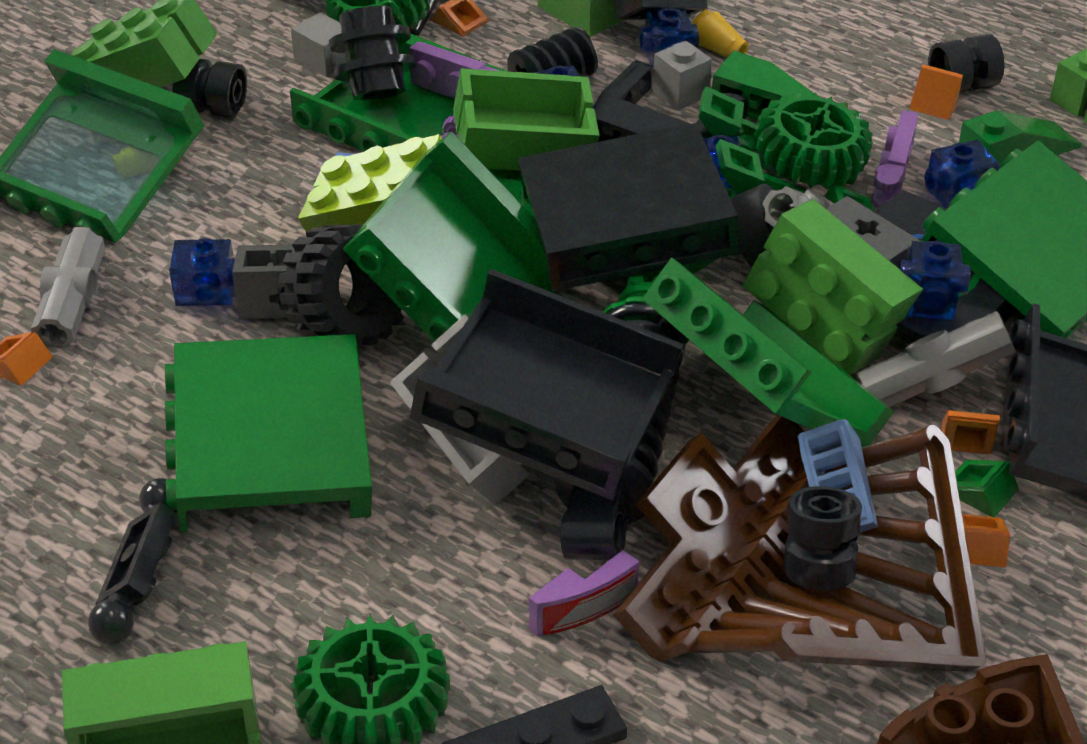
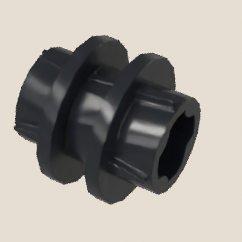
(372, 52)

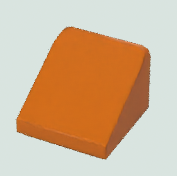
(460, 16)
(936, 92)
(22, 357)
(970, 431)
(986, 540)

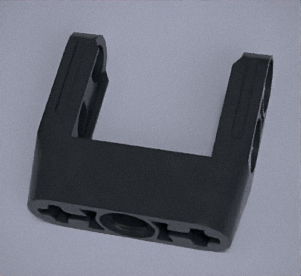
(621, 116)

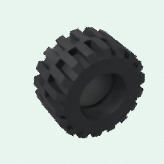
(314, 292)

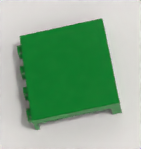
(378, 121)
(1025, 235)
(443, 236)
(766, 356)
(266, 425)

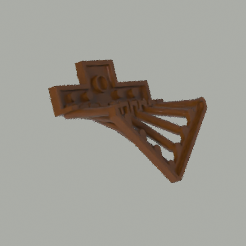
(730, 550)

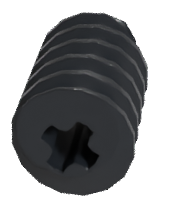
(565, 49)

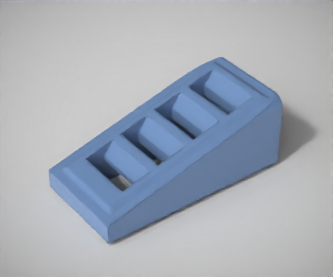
(832, 447)

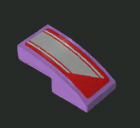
(575, 601)

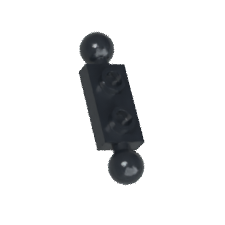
(133, 567)

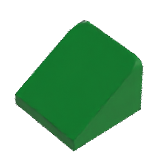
(985, 485)

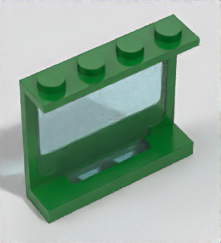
(96, 148)

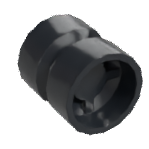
(976, 58)
(215, 86)
(822, 538)

